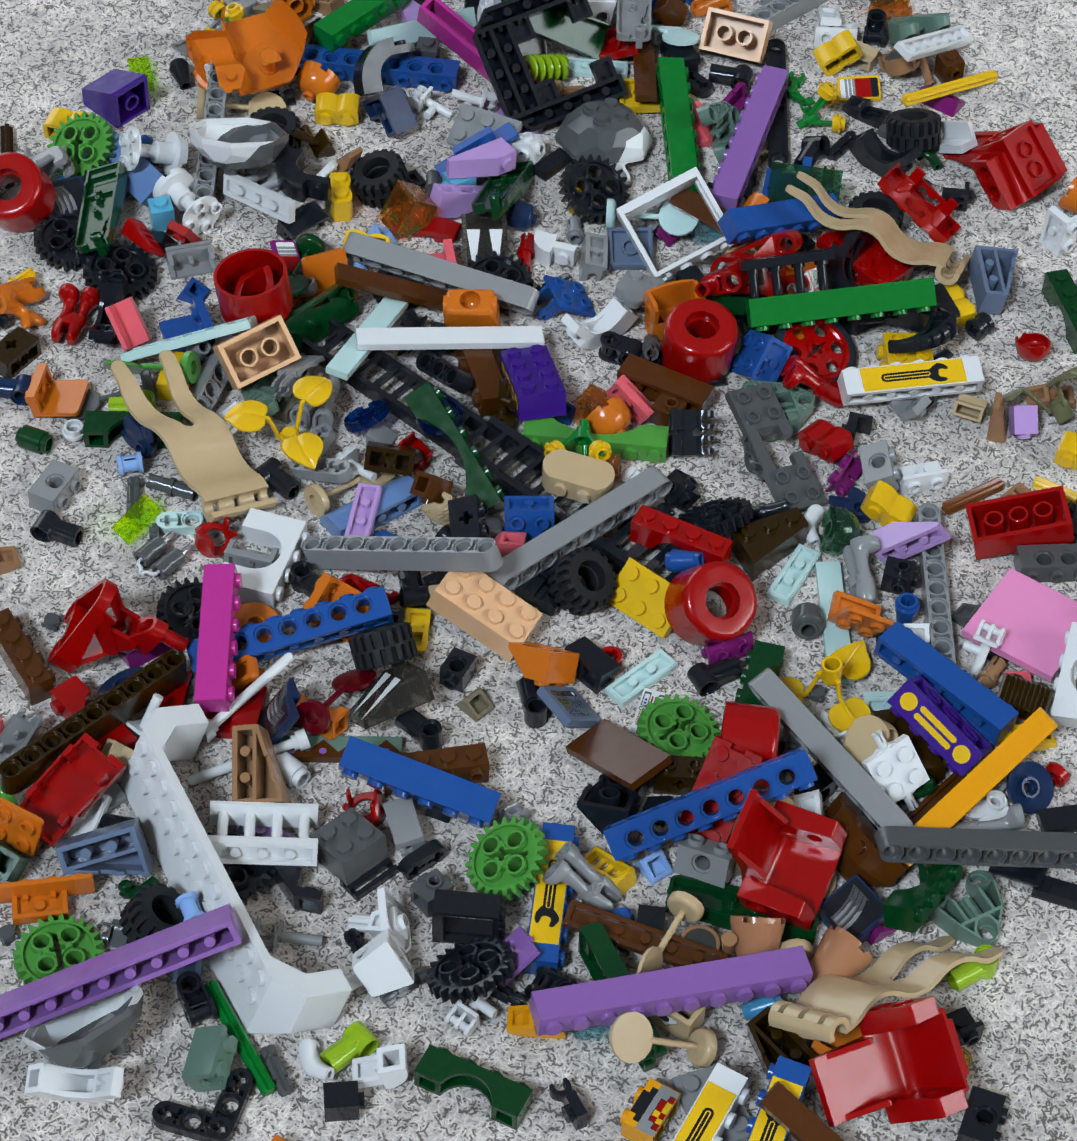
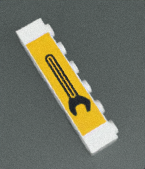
(910, 380)
(715, 1106)

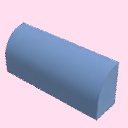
(141, 178)
(393, 503)

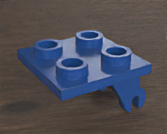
(567, 296)

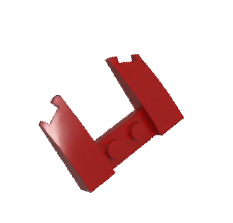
(245, 715)

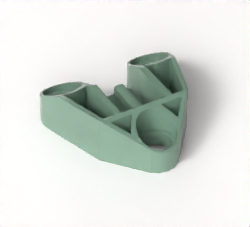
(916, 25)
(724, 119)
(263, 392)
(790, 403)
(972, 914)

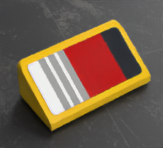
(859, 86)

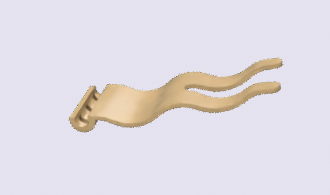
(884, 229)
(201, 452)
(842, 1002)

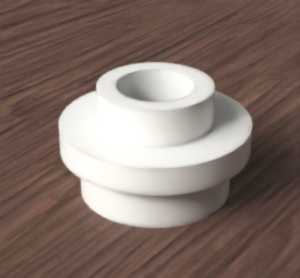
(73, 430)

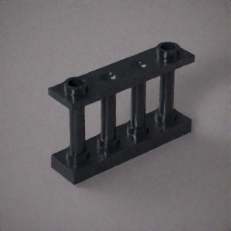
(774, 264)

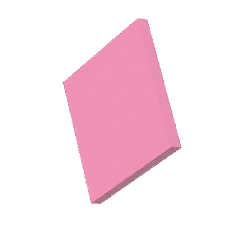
(1034, 623)

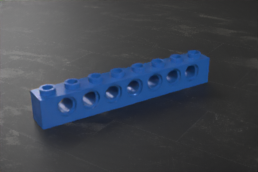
(397, 70)
(304, 636)
(625, 849)

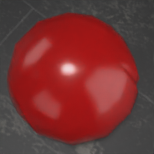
(1032, 346)

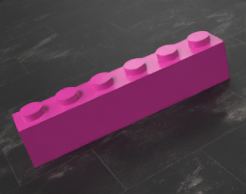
(452, 31)
(217, 637)

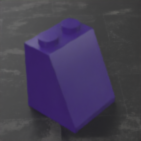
(118, 96)

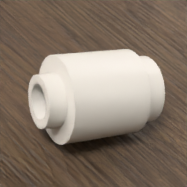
(293, 770)

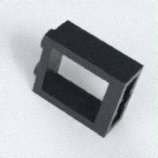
(467, 905)

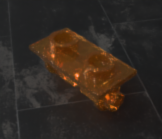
(896, 7)

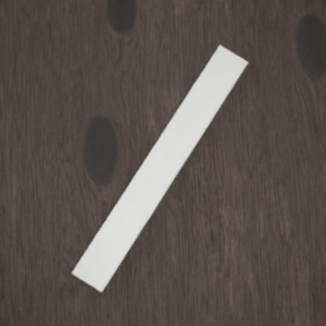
(448, 337)

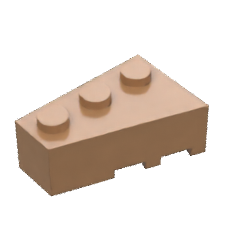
(256, 767)

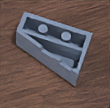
(991, 276)
(108, 850)

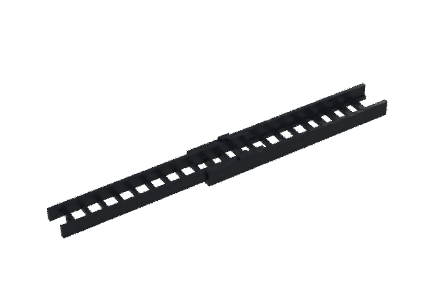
(496, 431)

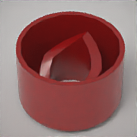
(34, 199)
(253, 284)
(696, 357)
(687, 606)
(752, 729)

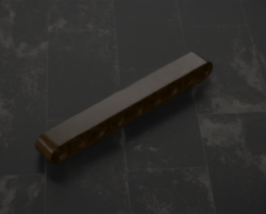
(95, 719)

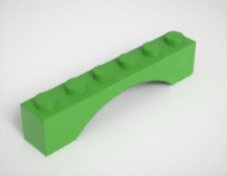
(640, 444)

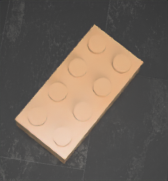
(484, 610)

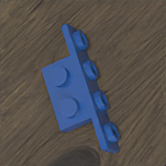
(484, 136)

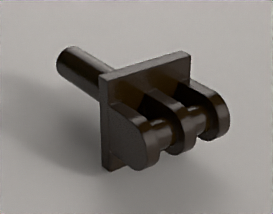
(319, 144)
(504, 403)

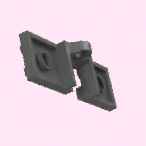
(763, 419)

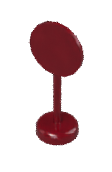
(315, 715)

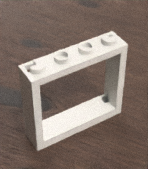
(659, 194)

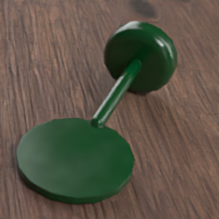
(307, 245)

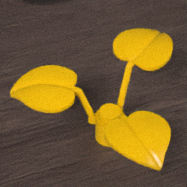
(302, 448)
(848, 661)

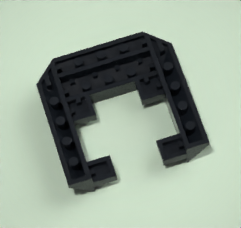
(539, 104)

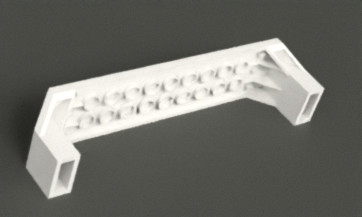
(260, 988)

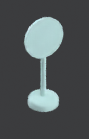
(677, 37)
(669, 218)

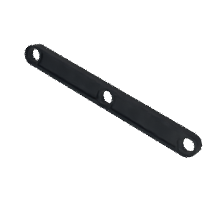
(778, 135)

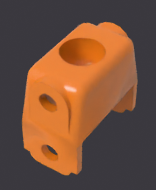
(662, 299)
(471, 308)

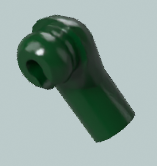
(932, 158)
(924, 790)
(128, 890)

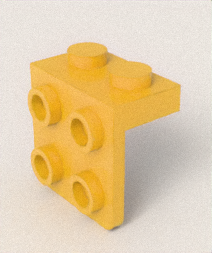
(888, 358)

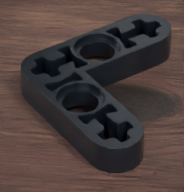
(216, 1119)

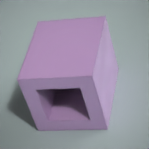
(1023, 420)

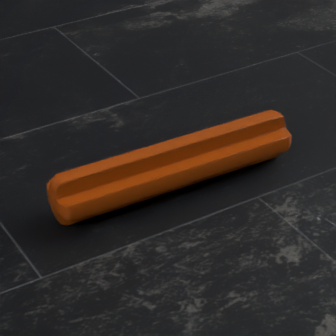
(973, 495)

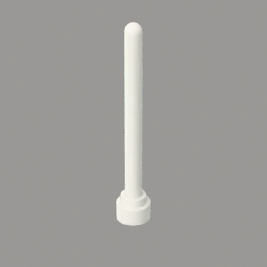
(244, 696)
(297, 741)

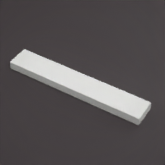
(934, 43)

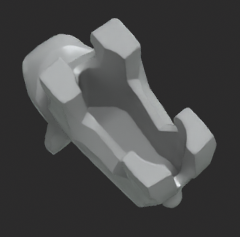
(53, 160)

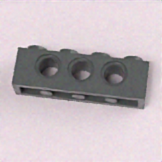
(1047, 562)

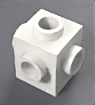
(529, 147)

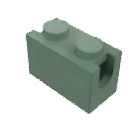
(209, 1058)

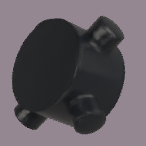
(665, 508)

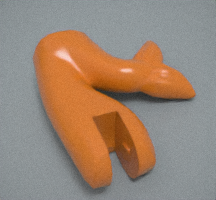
(18, 292)

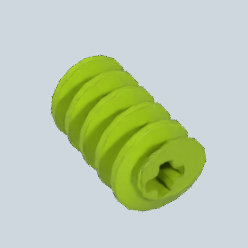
(547, 66)

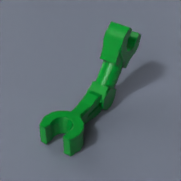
(793, 94)

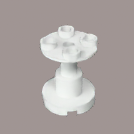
(170, 153)
(199, 213)

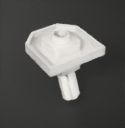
(389, 916)

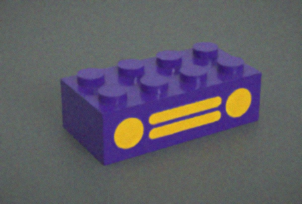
(533, 382)
(940, 725)

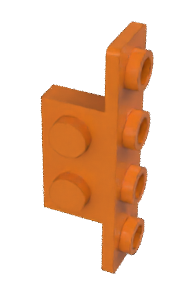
(44, 896)

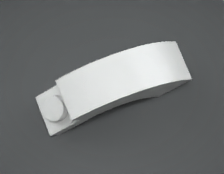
(587, 333)
(74, 1084)

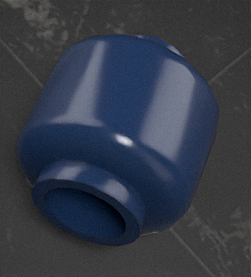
(521, 216)

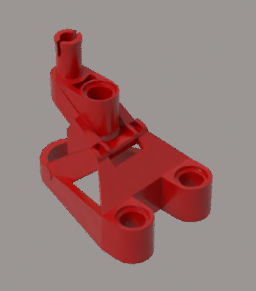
(720, 280)
(91, 633)

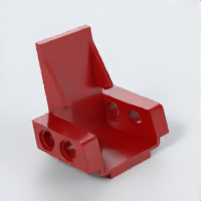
(1013, 163)
(785, 858)
(901, 1063)

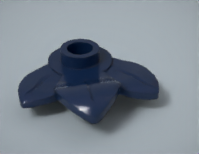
(138, 437)
(852, 503)

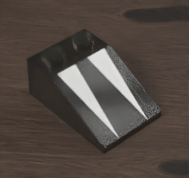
(483, 235)
(392, 694)

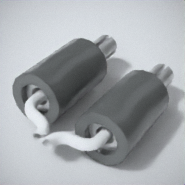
(165, 565)

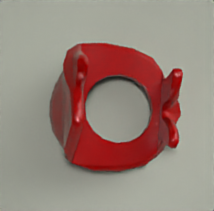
(412, 441)
(206, 545)
(377, 813)

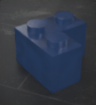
(392, 111)

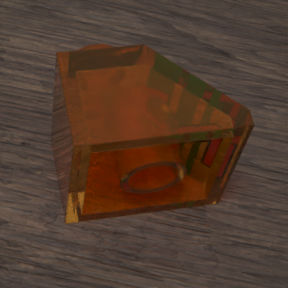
(407, 210)

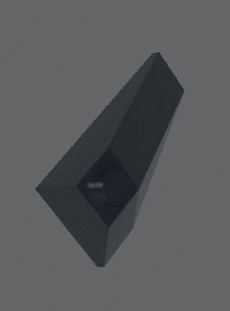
(609, 802)

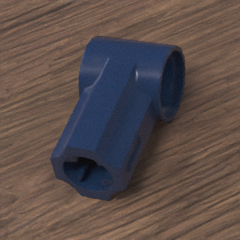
(15, 388)

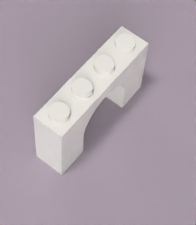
(270, 530)
(1064, 707)

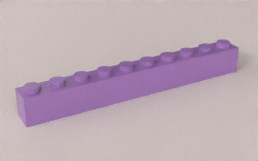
(749, 137)
(119, 969)
(670, 990)

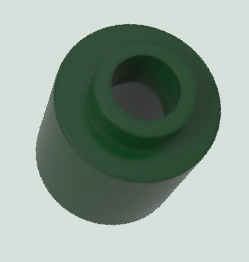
(34, 439)

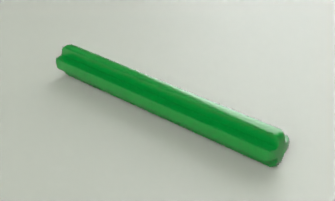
(244, 1047)

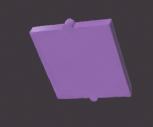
(523, 950)

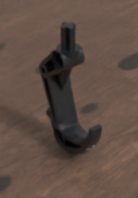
(934, 328)

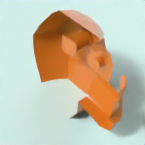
(250, 52)

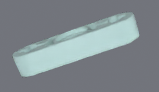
(183, 516)

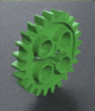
(83, 144)
(679, 724)
(507, 858)
(32, 961)

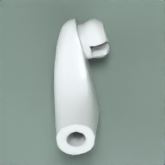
(813, 516)
(311, 1061)

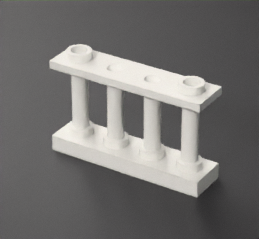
(261, 196)
(264, 850)

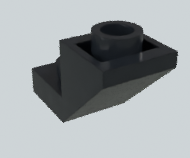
(301, 898)

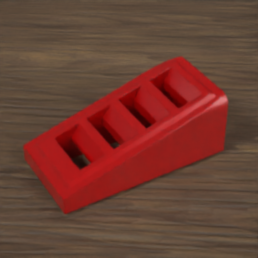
(141, 236)

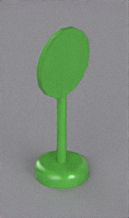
(189, 364)

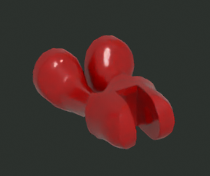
(68, 320)
(824, 388)

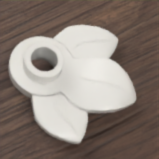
(986, 811)

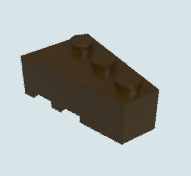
(768, 540)
(932, 763)
(771, 1042)

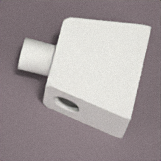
(380, 966)

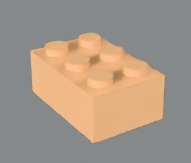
(735, 35)
(256, 352)

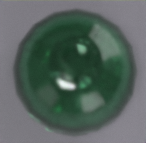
(840, 527)

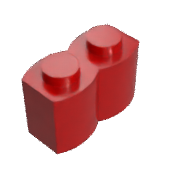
(825, 440)

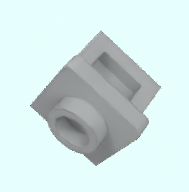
(910, 408)

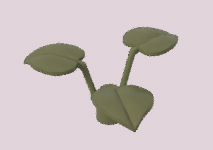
(1059, 406)

